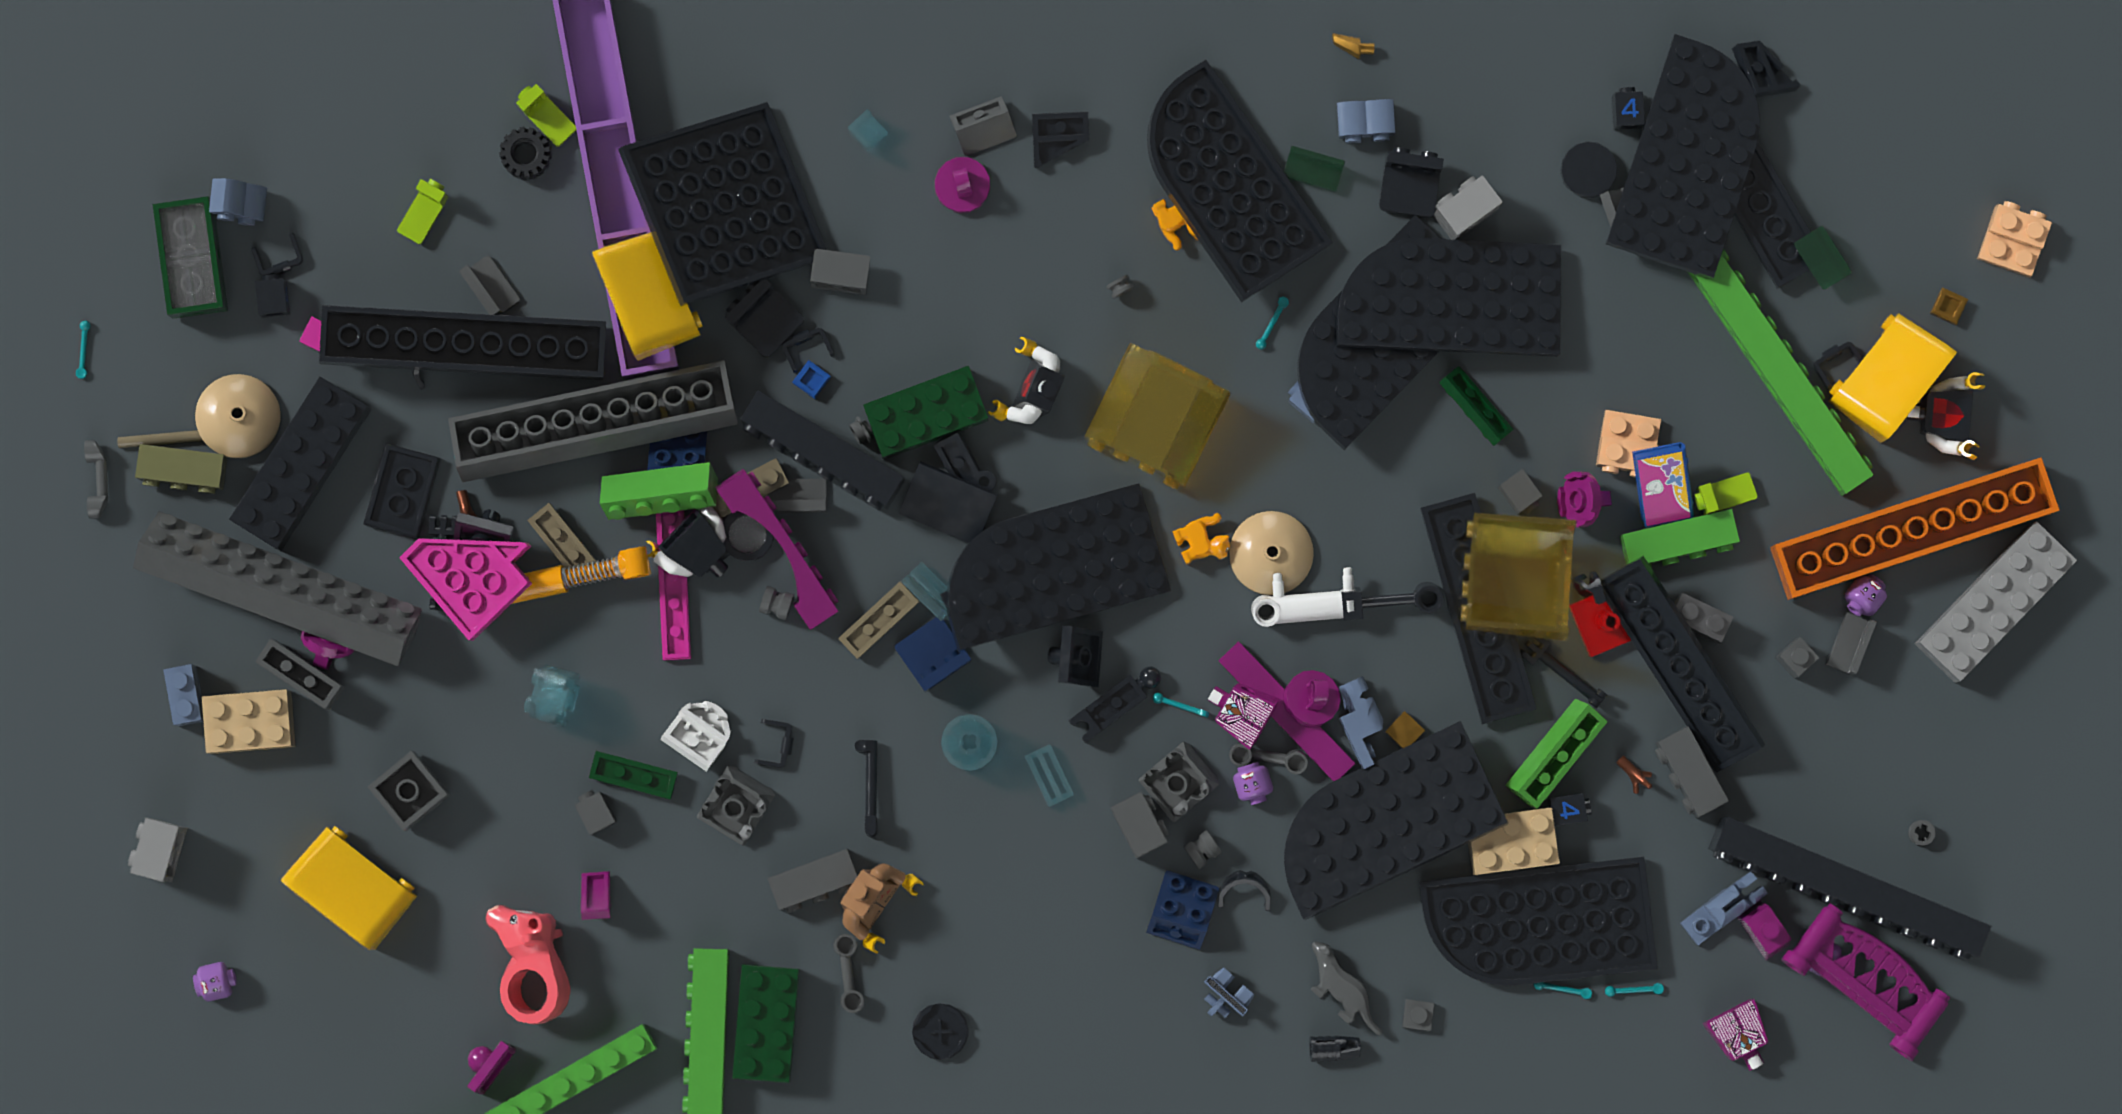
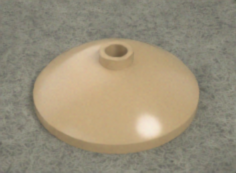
(242, 435)
(1250, 557)

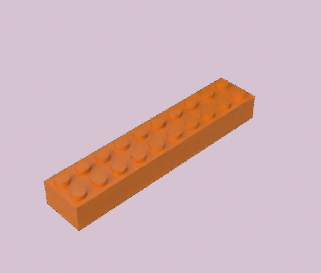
(1914, 528)

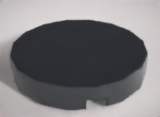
(1588, 169)
(940, 1031)

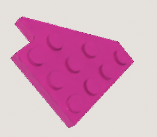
(469, 578)

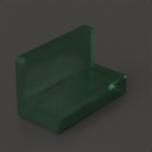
(1314, 168)
(1823, 258)

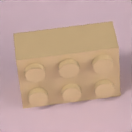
(248, 721)
(1521, 844)

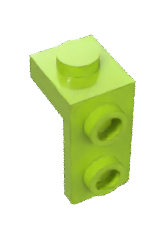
(545, 114)
(423, 211)
(1725, 493)

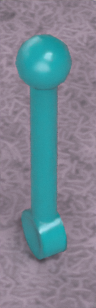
(1283, 302)
(81, 372)
(1158, 698)
(1657, 988)
(1585, 993)

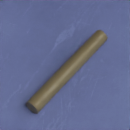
(159, 439)

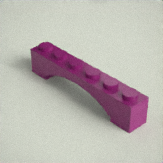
(812, 600)

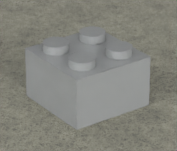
(1467, 208)
(157, 849)

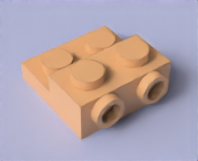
(2014, 238)
(1621, 436)

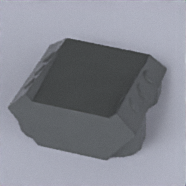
(1179, 781)
(736, 805)

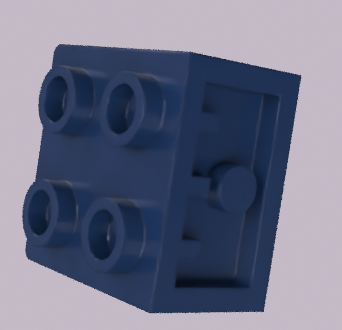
(678, 451)
(932, 654)
(1183, 910)

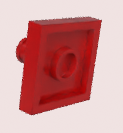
(1597, 626)

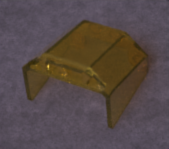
(1157, 415)
(1518, 575)

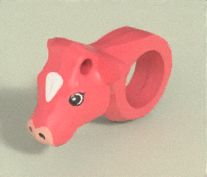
(529, 941)

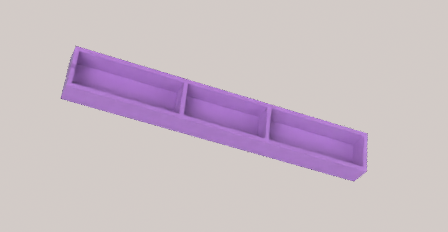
(603, 126)

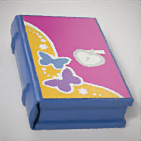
(1663, 484)

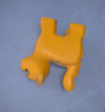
(1169, 222)
(1197, 537)

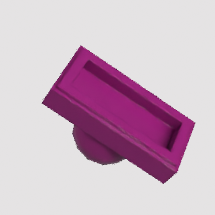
(595, 895)
(488, 1065)

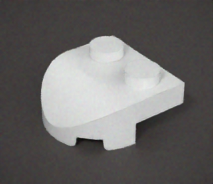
(699, 733)

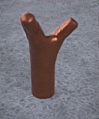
(464, 503)
(1636, 775)

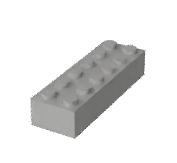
(1995, 602)

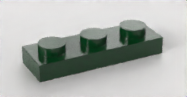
(1476, 406)
(633, 775)

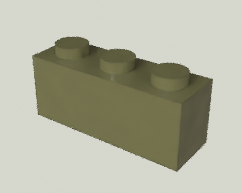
(181, 468)

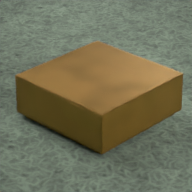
(1949, 306)
(1404, 730)

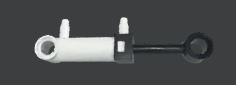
(1335, 604)

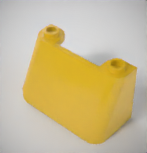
(645, 296)
(1891, 377)
(349, 888)

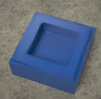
(811, 379)

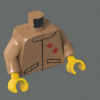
(869, 897)

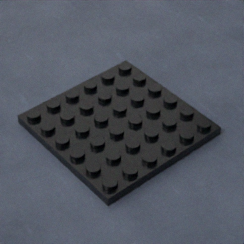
(723, 203)

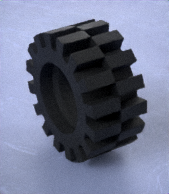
(532, 169)

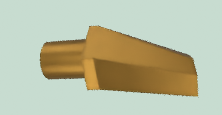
(1352, 45)

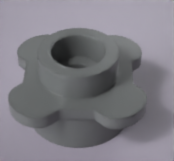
(861, 430)

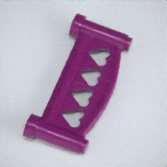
(1816, 952)

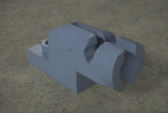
(1361, 721)
(1722, 909)

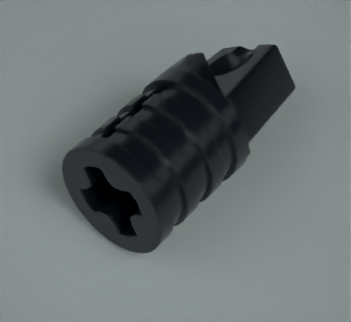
(1334, 1048)

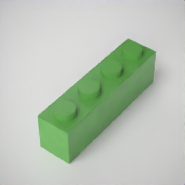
(658, 491)
(1682, 538)
(1556, 753)

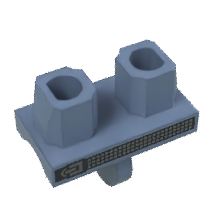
(1218, 984)

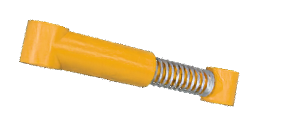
(557, 580)

